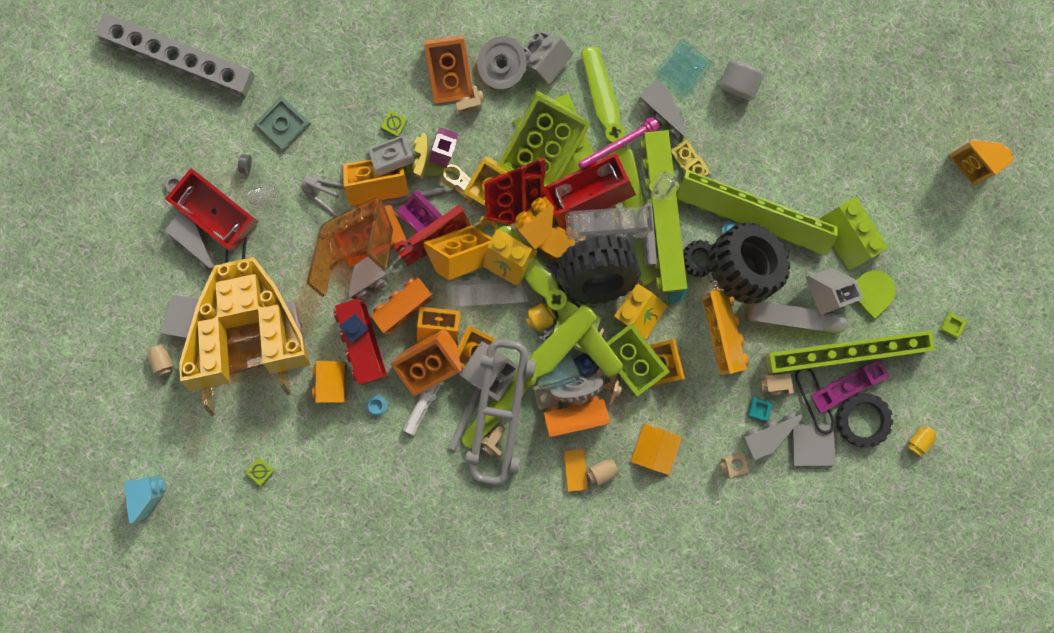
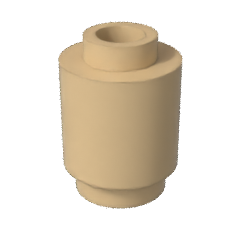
(159, 360)
(602, 472)

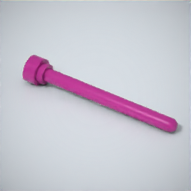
(648, 125)

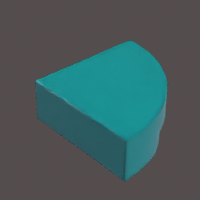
(676, 297)

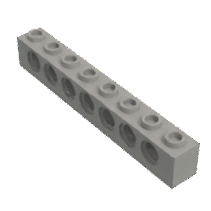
(111, 26)

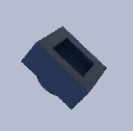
(354, 327)
(585, 364)

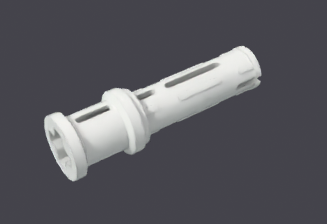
(421, 408)

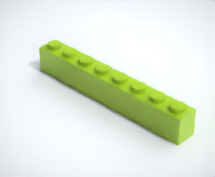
(746, 207)
(665, 215)
(850, 351)

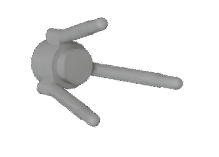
(314, 186)

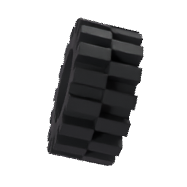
(690, 267)

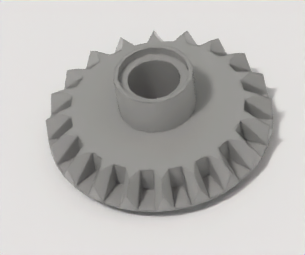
(491, 58)
(580, 390)

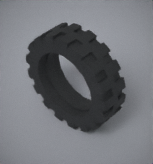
(885, 419)

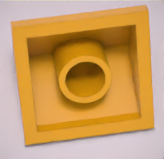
(470, 342)
(669, 355)
(656, 449)

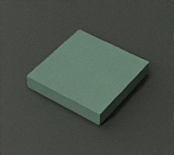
(282, 123)

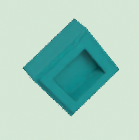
(760, 409)

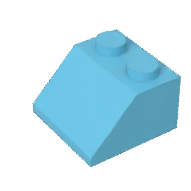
(143, 496)

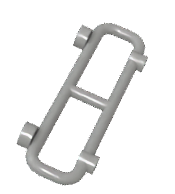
(525, 368)

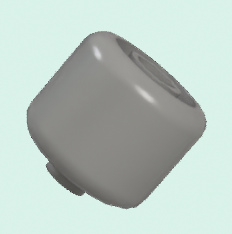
(741, 80)

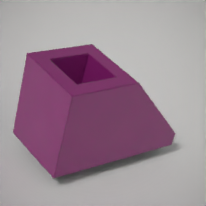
(443, 147)

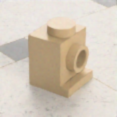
(777, 383)

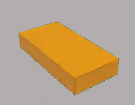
(575, 470)

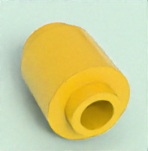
(922, 440)

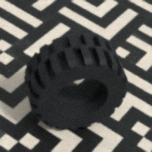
(765, 253)
(599, 269)

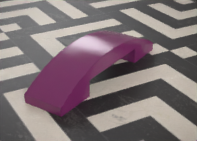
(849, 385)

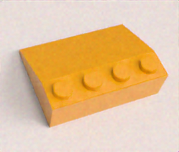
(724, 332)

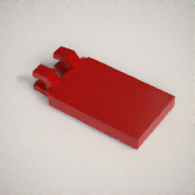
(449, 222)

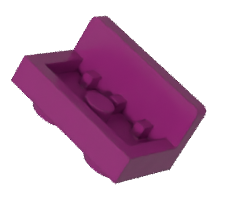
(418, 212)

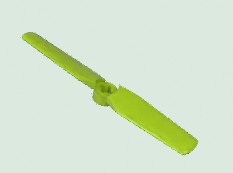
(609, 115)
(544, 283)
(546, 359)

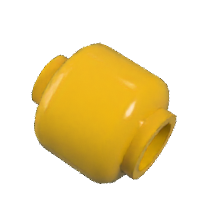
(541, 317)

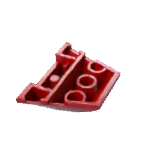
(514, 192)

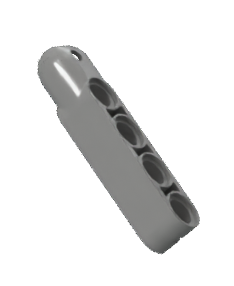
(796, 317)

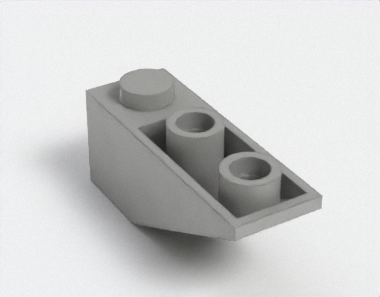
(661, 104)
(190, 235)
(766, 440)

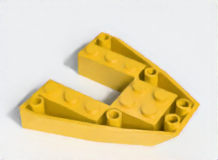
(234, 297)

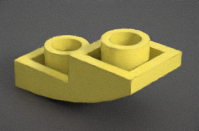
(421, 149)
(688, 159)

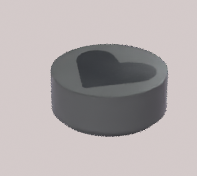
(244, 164)

